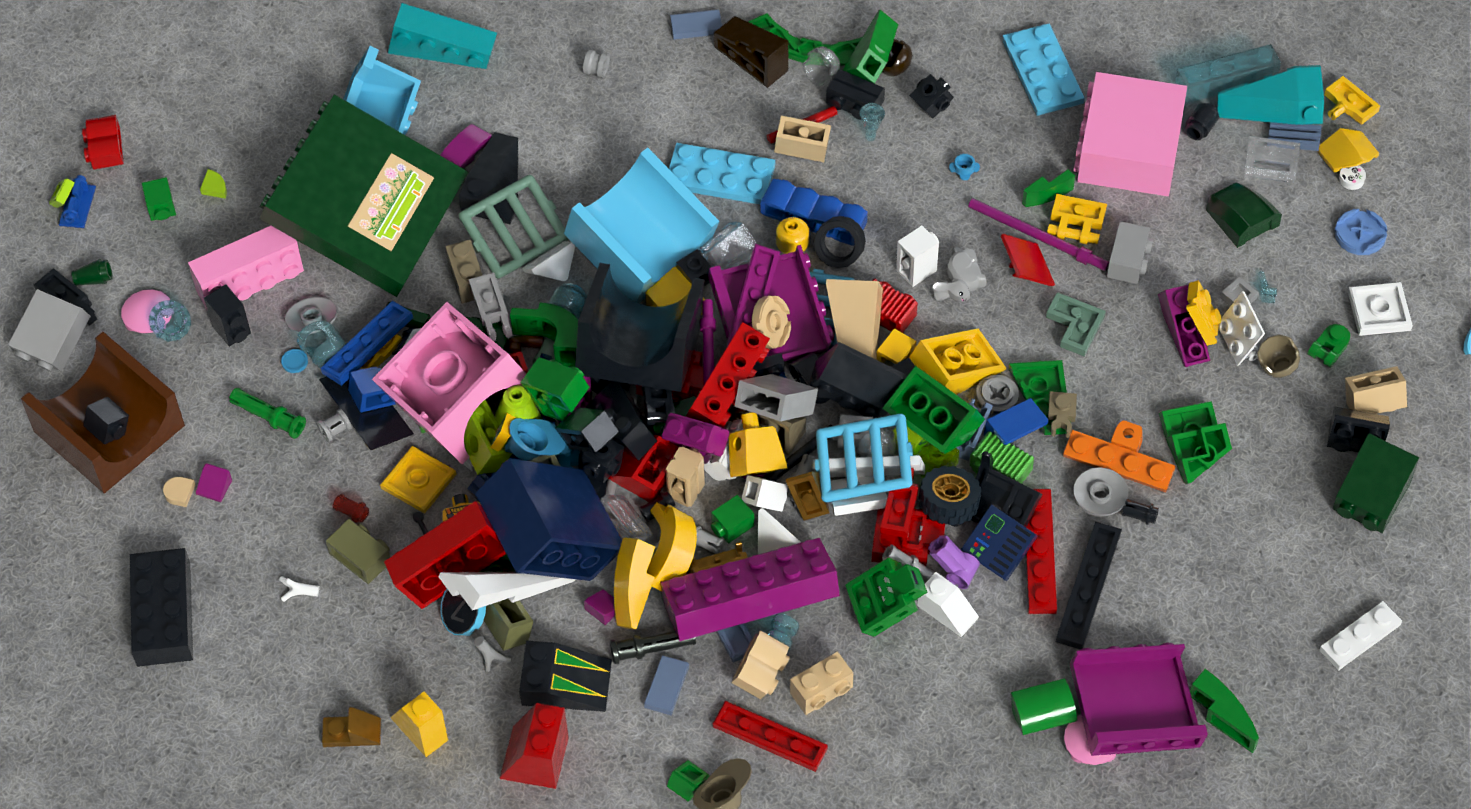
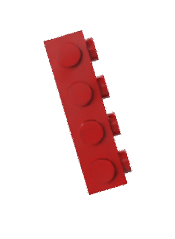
(722, 385)

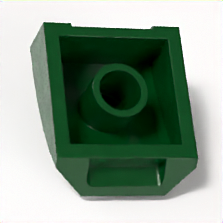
(1242, 213)

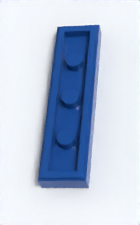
(367, 342)

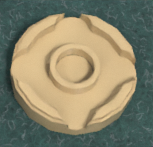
(771, 320)

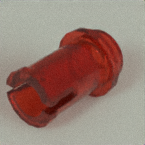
(357, 511)

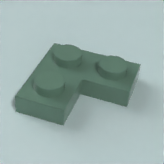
(1082, 322)

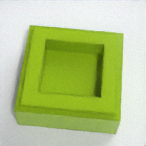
(61, 193)

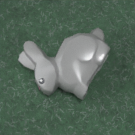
(963, 276)

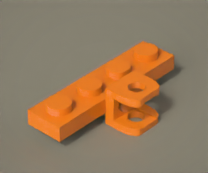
(1121, 456)

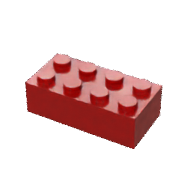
(456, 545)

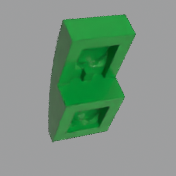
(1043, 191)

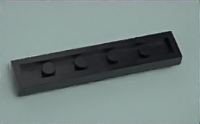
(1088, 585)

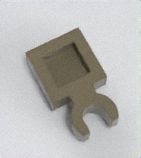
(1062, 410)

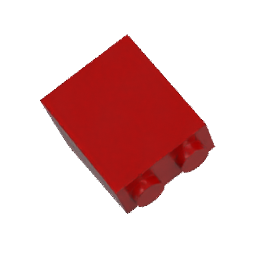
(537, 747)

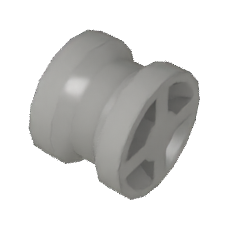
(596, 63)

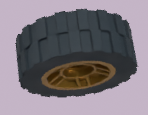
(949, 495)

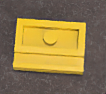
(1202, 312)

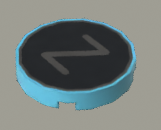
(458, 616)

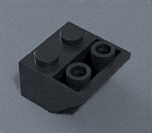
(1351, 427)

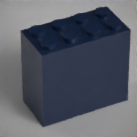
(549, 520)

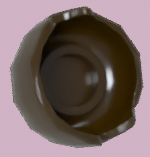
(899, 59)

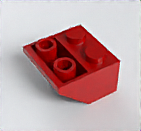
(648, 474)

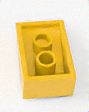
(957, 359)

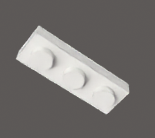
(1360, 635)

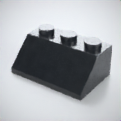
(855, 380)

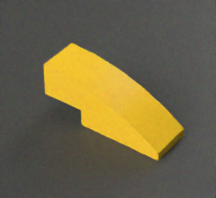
(632, 581)

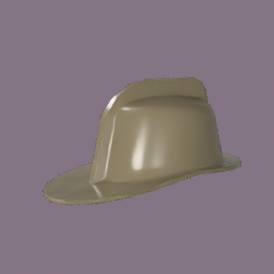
(724, 786)

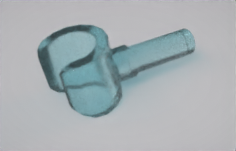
(1267, 293)

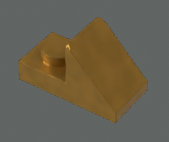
(807, 495)
(352, 730)

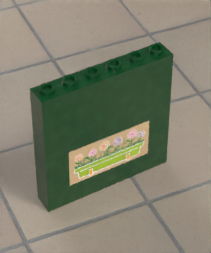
(362, 194)

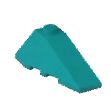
(1281, 98)

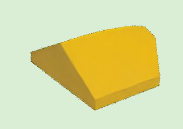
(1347, 149)

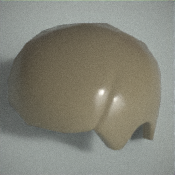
(1278, 356)

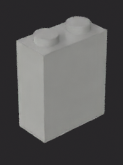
(48, 331)
(776, 397)

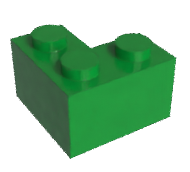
(555, 387)

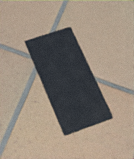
(375, 426)

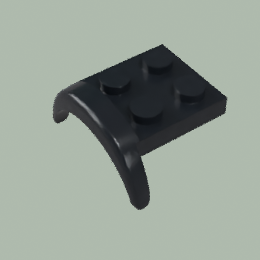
(1004, 493)

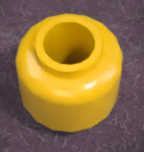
(792, 233)

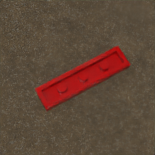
(770, 736)

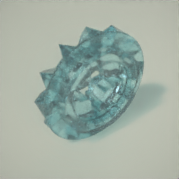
(167, 309)

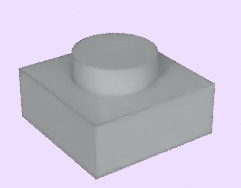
(1232, 291)

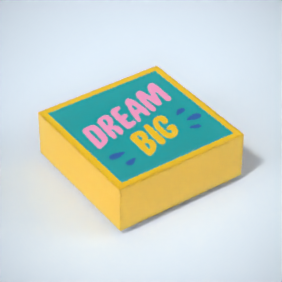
(502, 433)

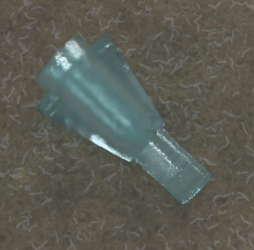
(871, 116)

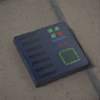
(999, 542)

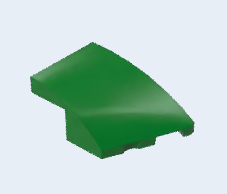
(1194, 438)

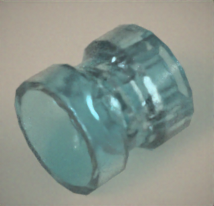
(783, 629)

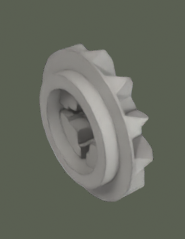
(997, 384)

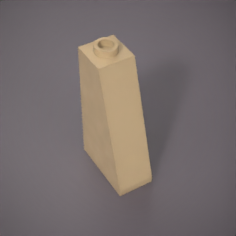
(856, 313)

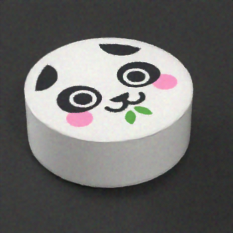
(1352, 177)

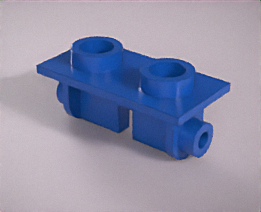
(77, 204)

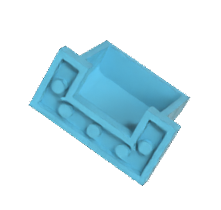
(383, 91)

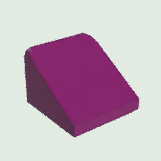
(213, 482)
(600, 606)

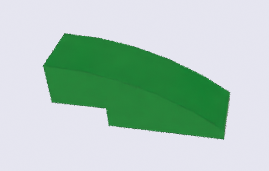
(1224, 710)

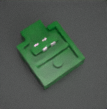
(885, 595)

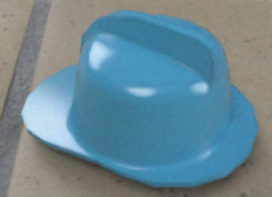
(533, 438)

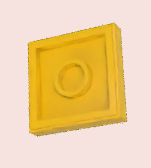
(418, 479)

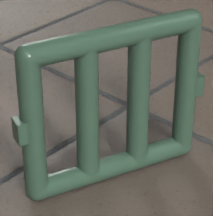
(509, 194)

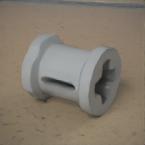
(343, 424)

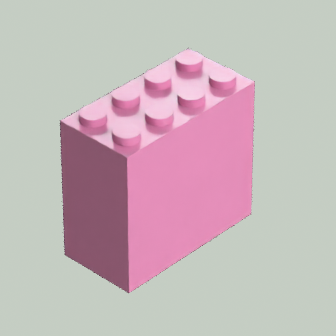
(1130, 133)

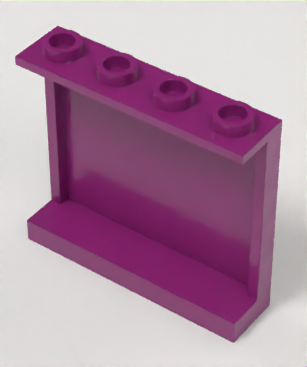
(795, 287)
(1135, 699)

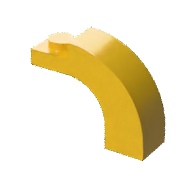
(675, 545)

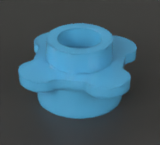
(964, 160)

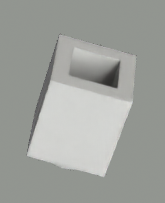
(764, 493)

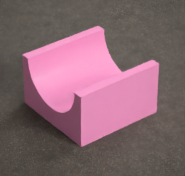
(446, 376)

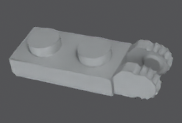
(490, 304)

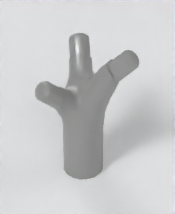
(489, 653)

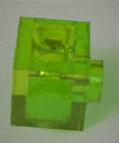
(935, 459)

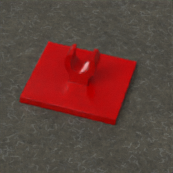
(1027, 260)

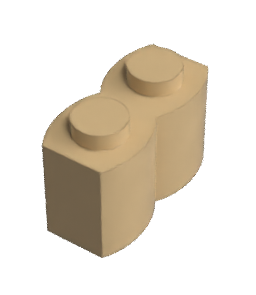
(760, 665)

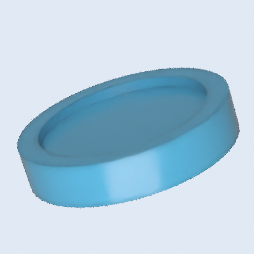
(294, 361)

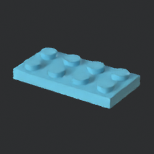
(1043, 69)
(722, 172)

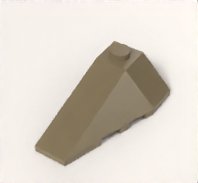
(788, 431)

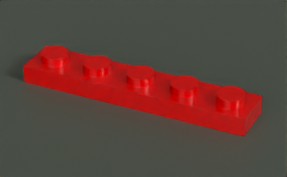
(1041, 559)

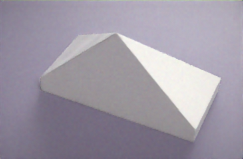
(553, 263)
(772, 534)

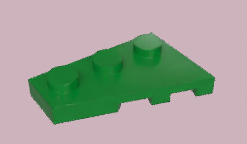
(1037, 381)

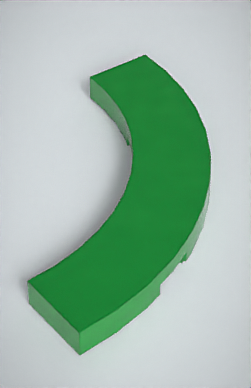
(799, 48)

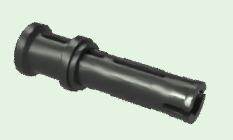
(638, 650)

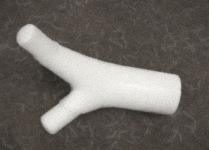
(298, 588)

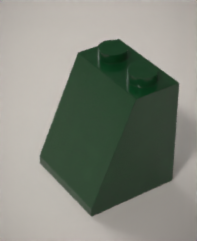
(1375, 483)

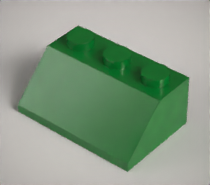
(934, 411)

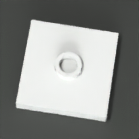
(1380, 308)
(857, 504)

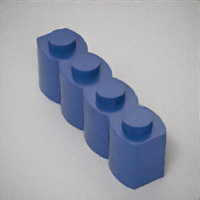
(786, 201)

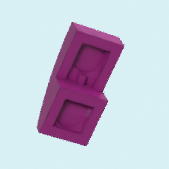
(465, 145)

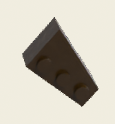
(753, 50)

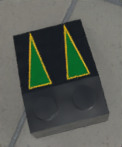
(564, 677)

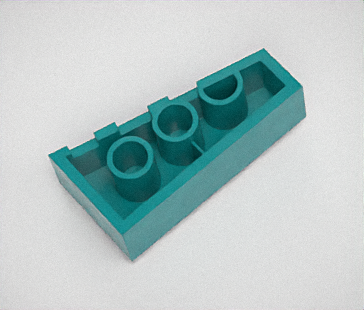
(440, 38)

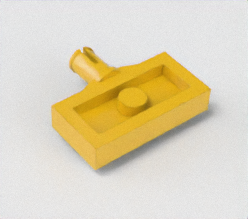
(1350, 100)

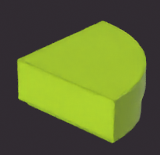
(213, 185)

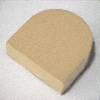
(178, 490)

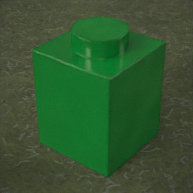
(159, 199)
(732, 519)

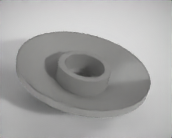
(310, 311)
(1103, 482)

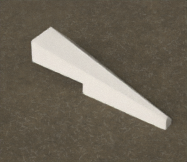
(491, 587)

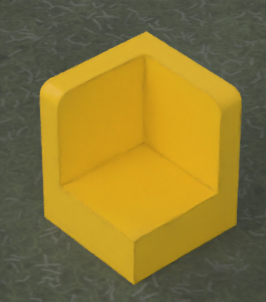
(896, 347)

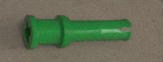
(276, 416)

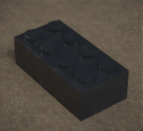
(161, 607)

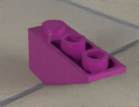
(1182, 327)

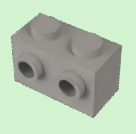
(1129, 252)

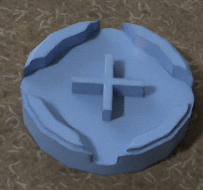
(1360, 232)

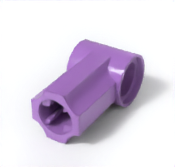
(958, 564)

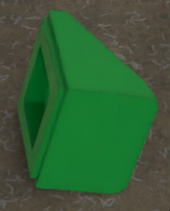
(687, 780)

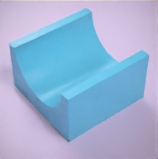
(641, 226)

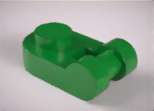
(1334, 337)

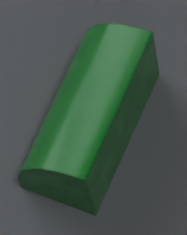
(1043, 706)

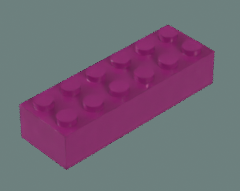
(750, 589)

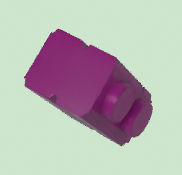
(695, 434)

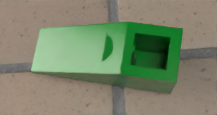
(873, 49)

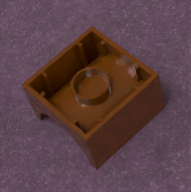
(145, 398)

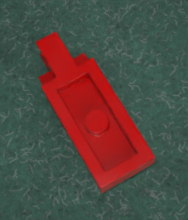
(899, 510)

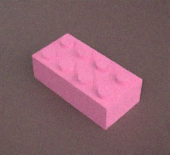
(248, 264)

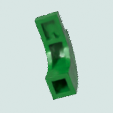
(549, 322)

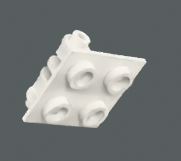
(1241, 330)

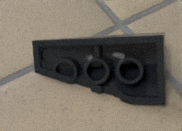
(492, 172)

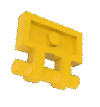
(1080, 213)

